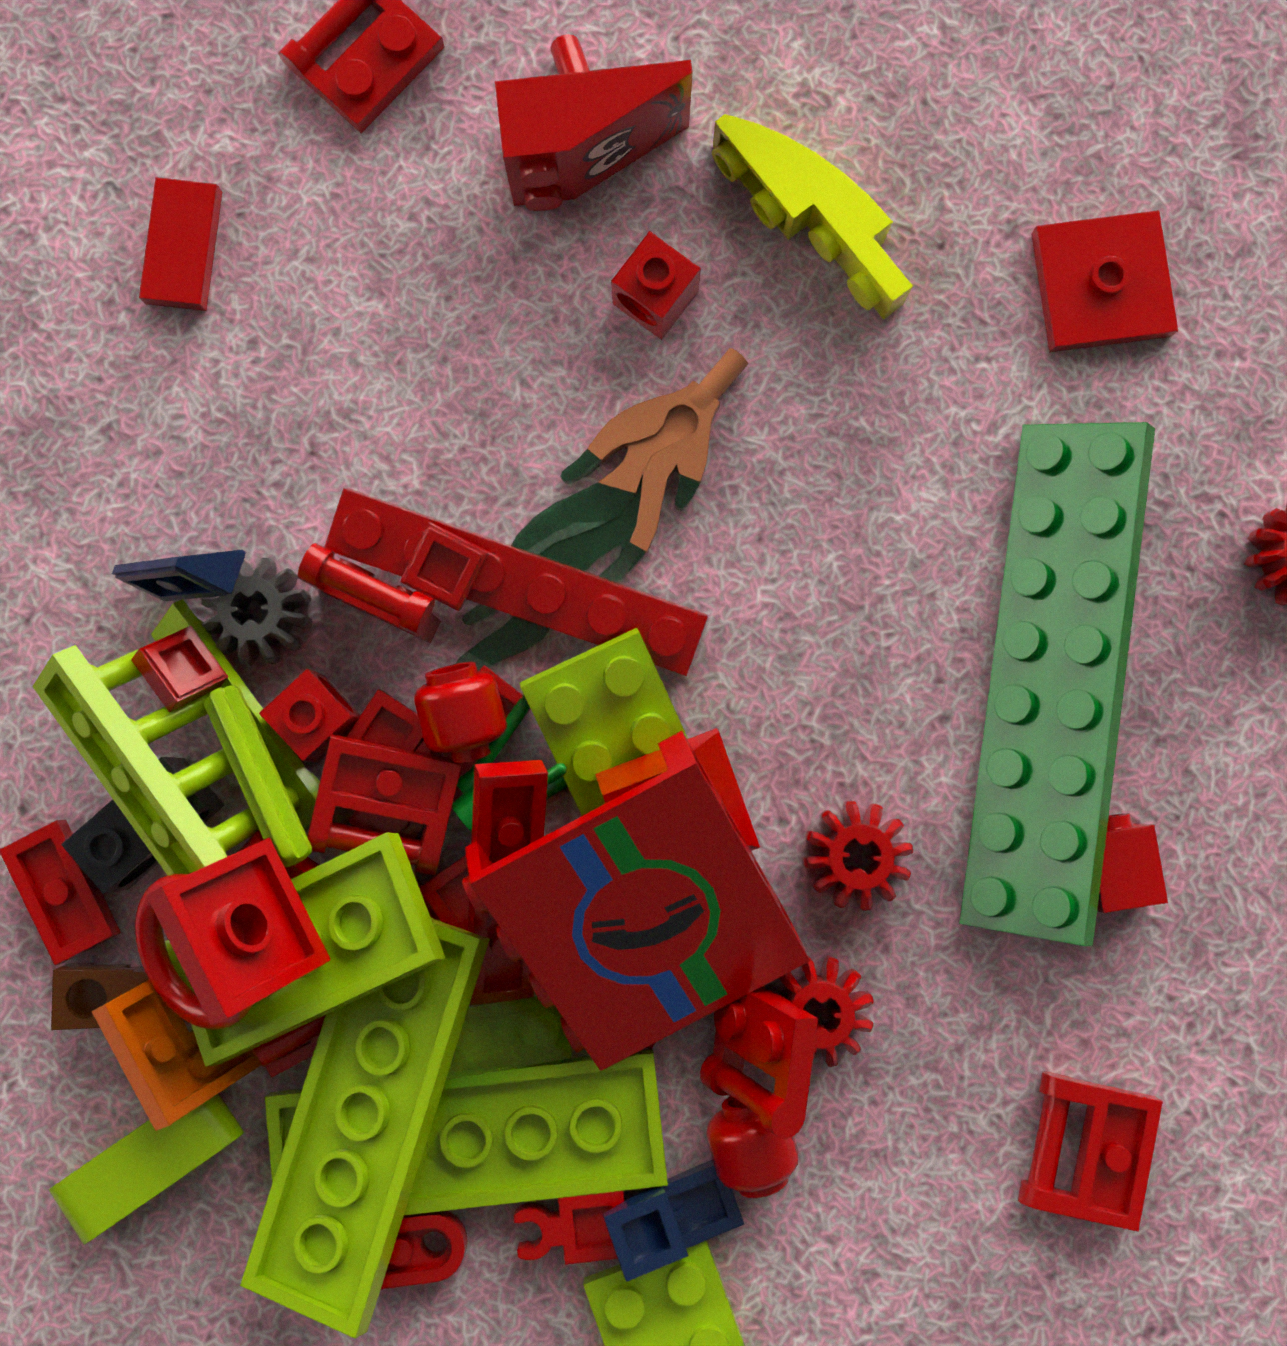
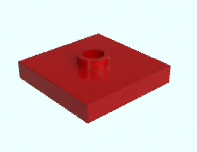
(1104, 281)

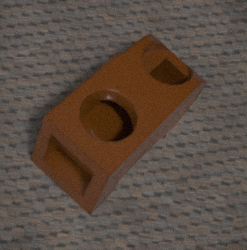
(85, 987)

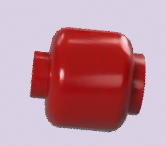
(460, 711)
(747, 1153)

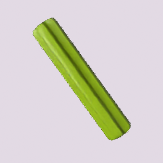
(257, 774)

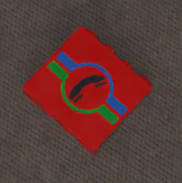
(639, 912)

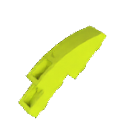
(802, 189)

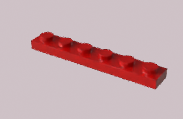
(523, 582)

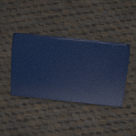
(184, 575)

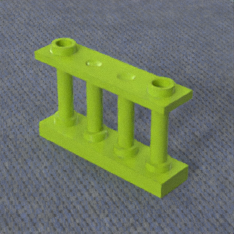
(131, 772)

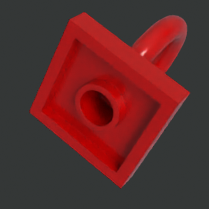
(233, 932)

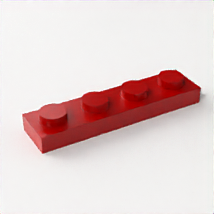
(505, 818)

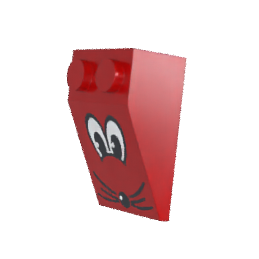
(585, 126)

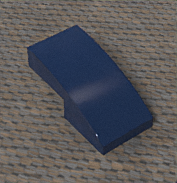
(668, 1219)

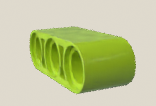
(142, 1167)

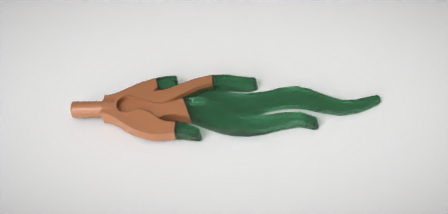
(625, 504)

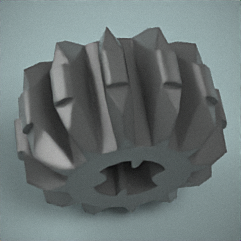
(249, 636)

